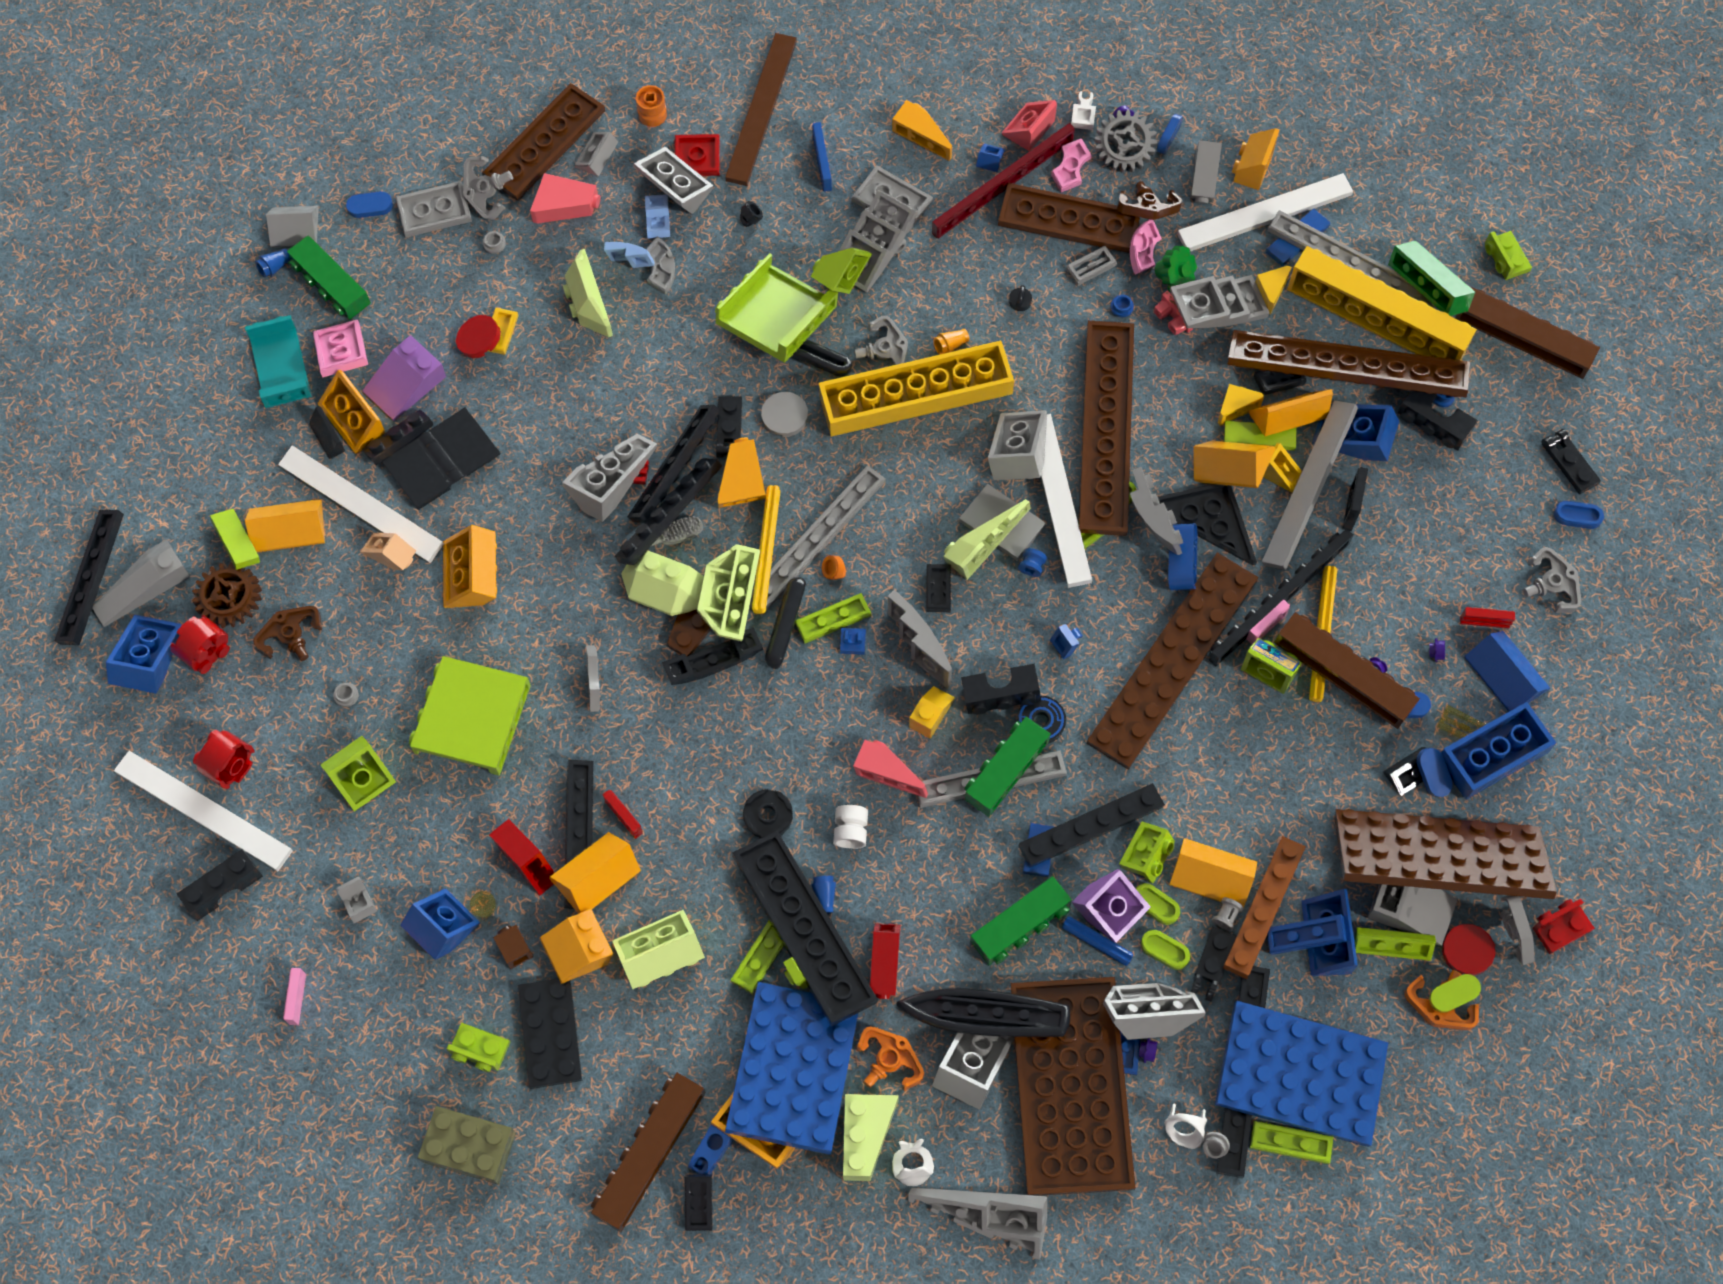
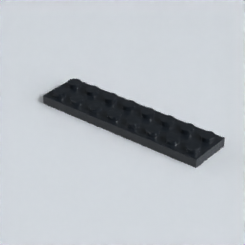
(805, 928)

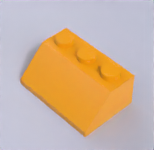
(469, 568)

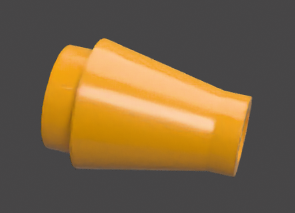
(950, 341)

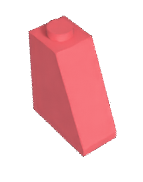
(563, 199)

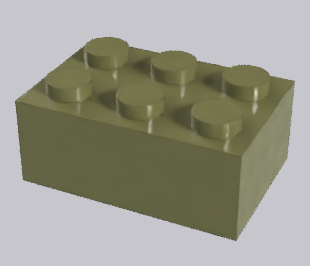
(467, 1145)

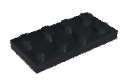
(549, 1033)

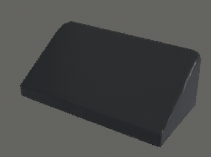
(325, 433)
(1405, 773)

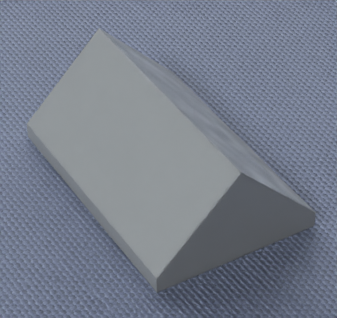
(675, 178)

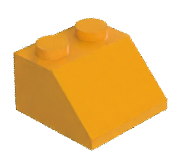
(1255, 158)
(576, 946)

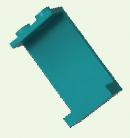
(278, 361)

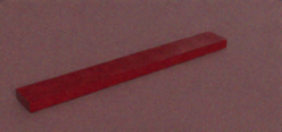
(999, 183)

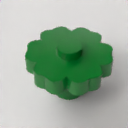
(1176, 267)

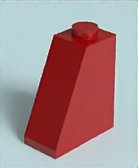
(523, 856)
(885, 960)

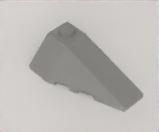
(606, 480)
(147, 578)

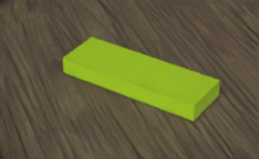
(1250, 434)
(234, 539)
(833, 618)
(1394, 943)
(758, 959)
(1291, 1142)

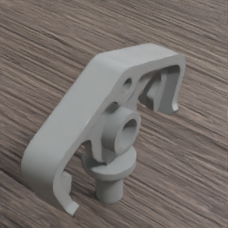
(480, 188)
(892, 346)
(1559, 579)
(1518, 928)

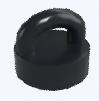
(750, 214)
(1020, 299)

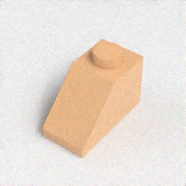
(389, 550)

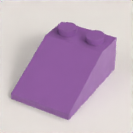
(404, 378)

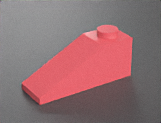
(883, 766)

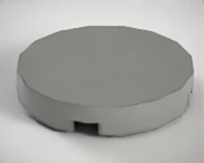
(784, 414)

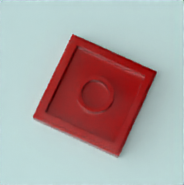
(700, 152)

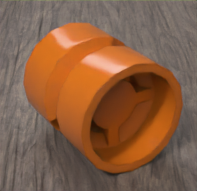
(651, 106)

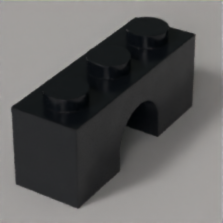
(1450, 430)
(983, 697)
(233, 873)

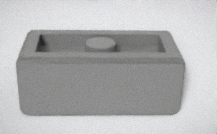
(596, 153)

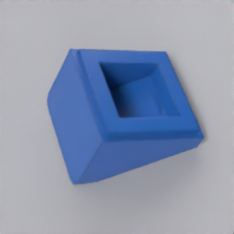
(990, 157)

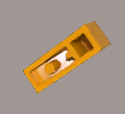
(918, 126)

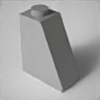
(1205, 171)

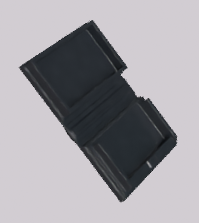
(441, 458)

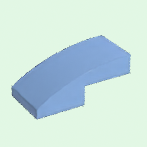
(657, 216)
(629, 252)

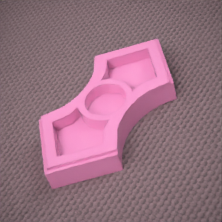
(1067, 173)

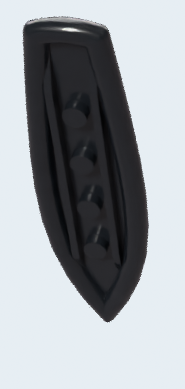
(988, 1013)

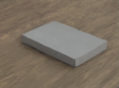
(892, 185)
(433, 209)
(993, 503)

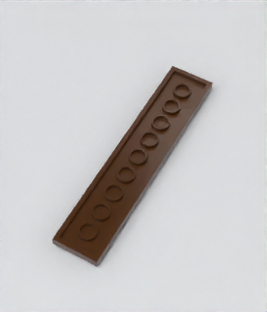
(1349, 363)
(1106, 428)
(1172, 661)

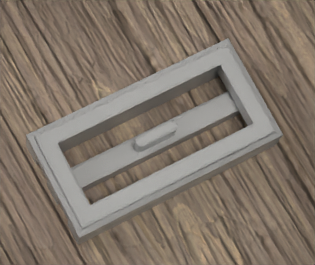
(1081, 279)

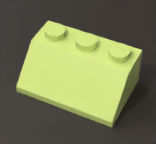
(658, 949)

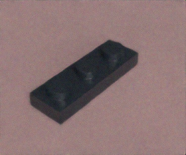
(398, 437)

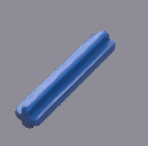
(1097, 940)

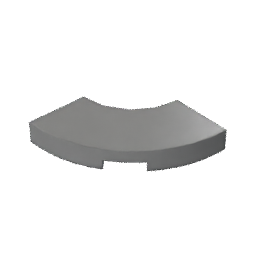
(663, 271)
(593, 679)

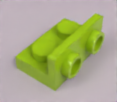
(1507, 254)
(1148, 851)
(478, 1047)

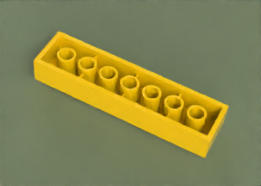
(1378, 307)
(916, 388)

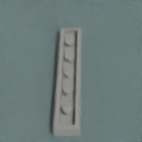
(952, 786)

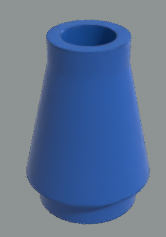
(272, 262)
(824, 888)

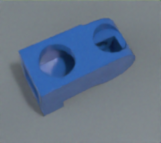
(710, 1151)

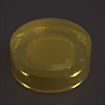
(483, 904)

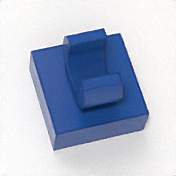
(1066, 640)
(852, 641)

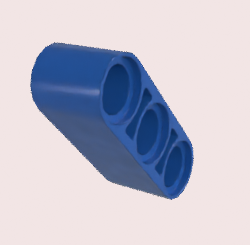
(1183, 567)

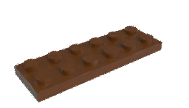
(546, 139)
(1067, 217)

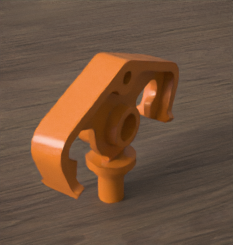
(1435, 1018)
(893, 1054)

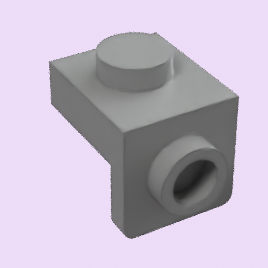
(356, 899)

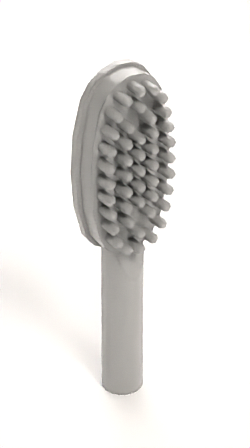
(680, 531)

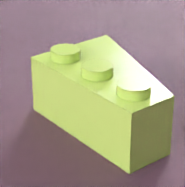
(864, 1133)

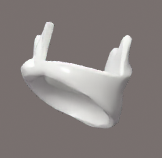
(1190, 1140)
(915, 1176)

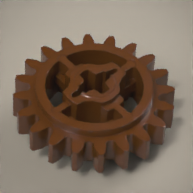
(220, 581)

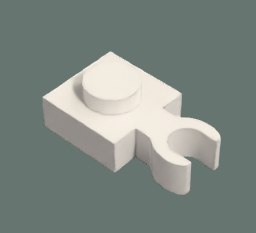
(1083, 113)

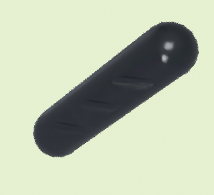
(823, 358)
(785, 622)

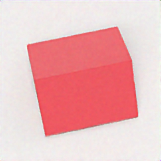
(1031, 123)

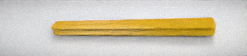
(766, 549)
(1324, 622)

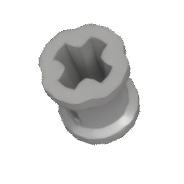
(1227, 914)

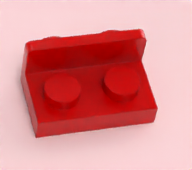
(1563, 926)

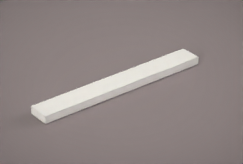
(1264, 212)
(360, 502)
(1063, 513)
(203, 811)

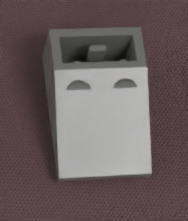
(1413, 910)

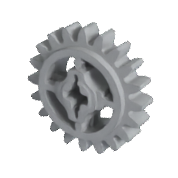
(1133, 145)

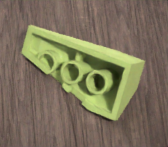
(976, 546)

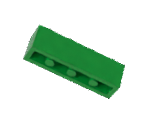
(328, 277)
(1431, 278)
(1007, 766)
(1020, 921)

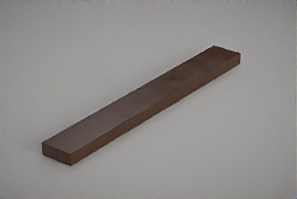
(761, 109)

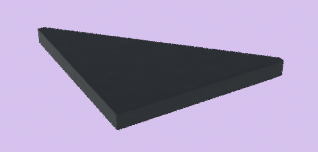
(1216, 517)

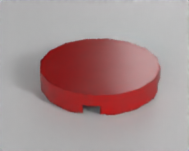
(478, 336)
(1468, 949)

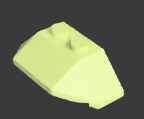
(585, 296)
(663, 584)
(728, 591)

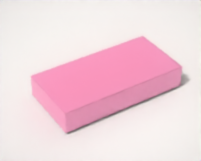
(1268, 622)
(294, 996)

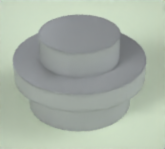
(494, 242)
(346, 694)
(1215, 1145)

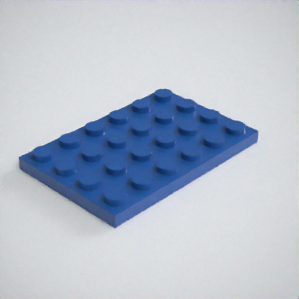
(791, 1071)
(1302, 1073)

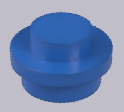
(1122, 306)

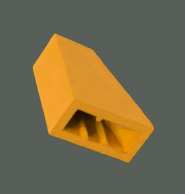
(741, 476)

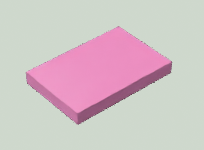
(340, 348)

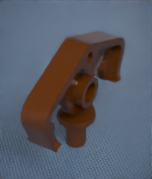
(1148, 204)
(286, 627)

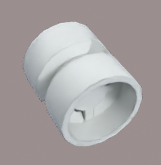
(850, 826)

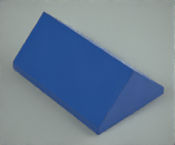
(1506, 671)
(1332, 958)

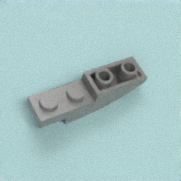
(1155, 515)

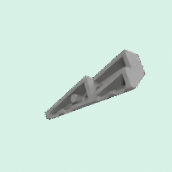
(1009, 1216)

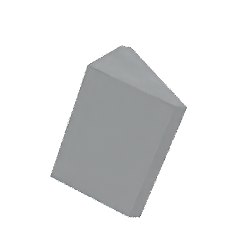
(291, 225)

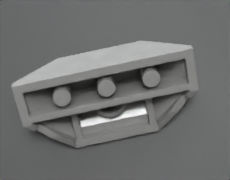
(1152, 1010)

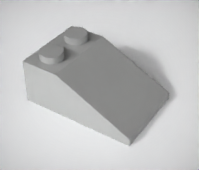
(1018, 445)
(972, 1067)

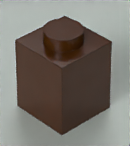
(512, 946)

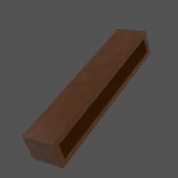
(1530, 334)
(1347, 670)
(648, 1151)

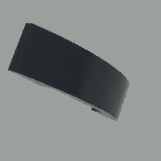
(712, 660)

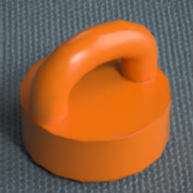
(833, 567)

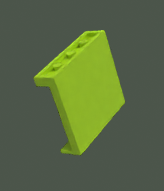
(774, 310)
(470, 714)

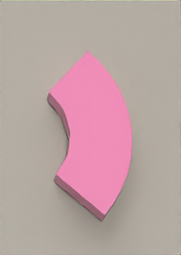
(1142, 246)

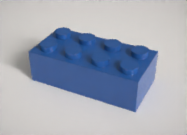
(1497, 750)

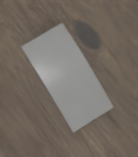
(880, 233)
(1219, 302)
(924, 645)

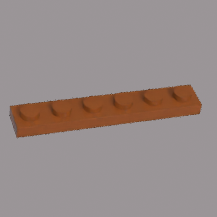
(1264, 907)

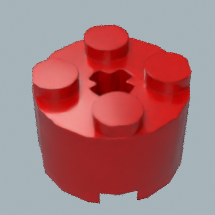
(200, 644)
(224, 758)

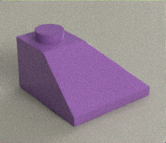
(1111, 905)

